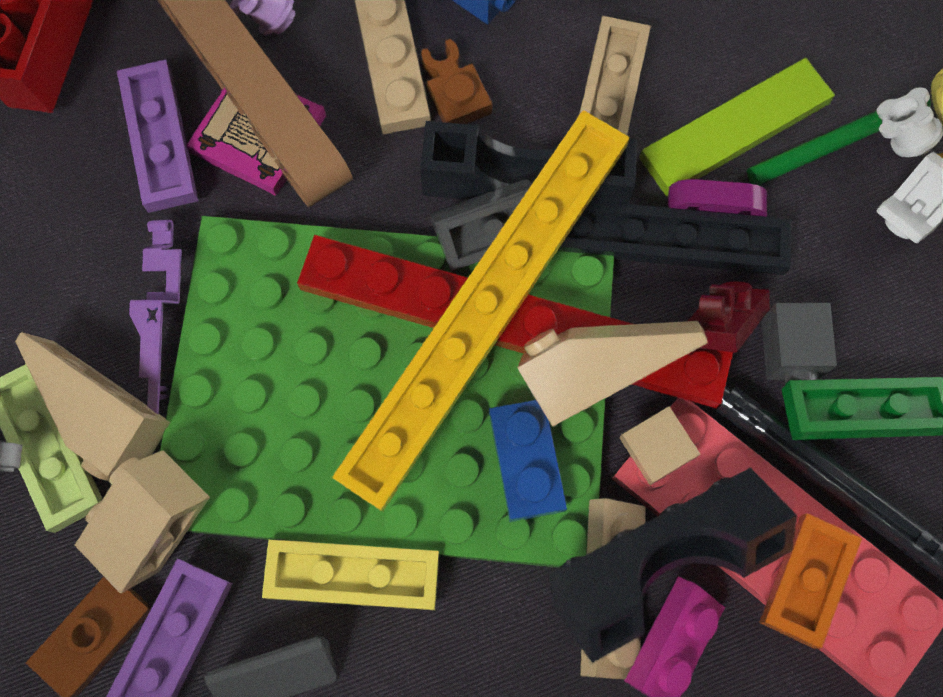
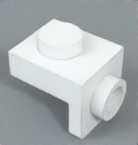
(918, 203)

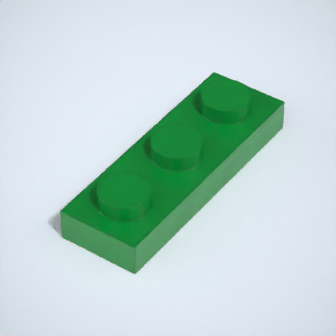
(864, 408)

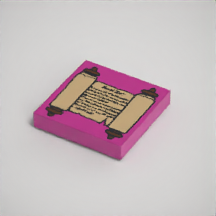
(231, 145)

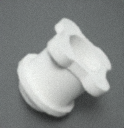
(910, 123)

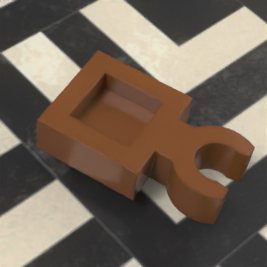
(455, 90)

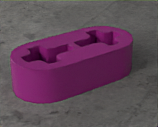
(718, 197)

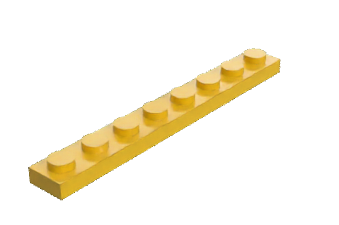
(480, 311)

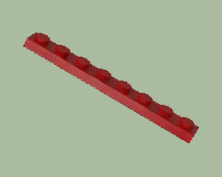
(425, 293)

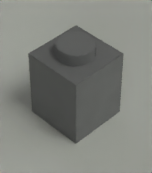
(798, 341)

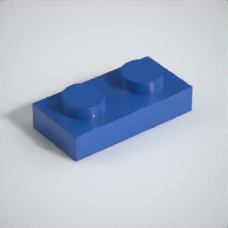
(527, 461)

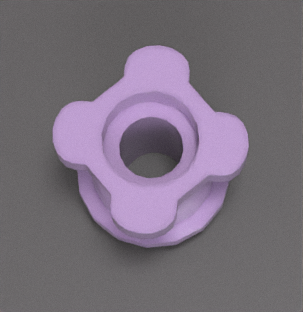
(268, 14)

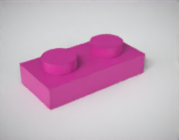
(675, 641)

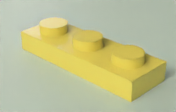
(351, 574)

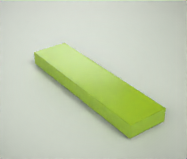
(737, 125)

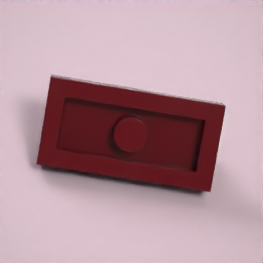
(731, 314)

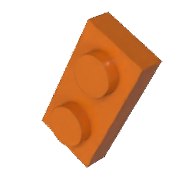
(811, 581)

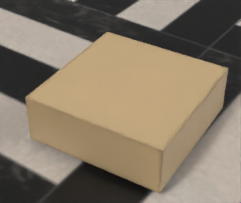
(659, 445)

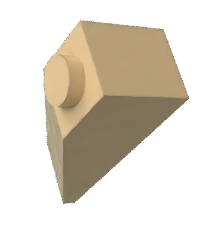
(594, 362)
(89, 409)

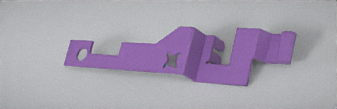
(156, 259)

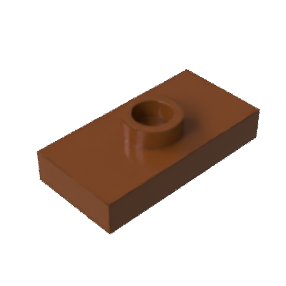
(88, 638)

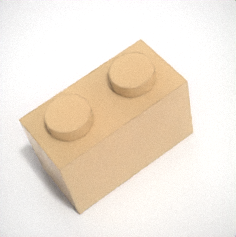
(140, 519)

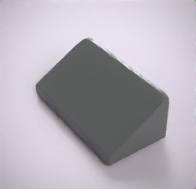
(472, 225)
(277, 672)

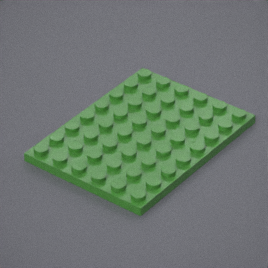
(287, 381)

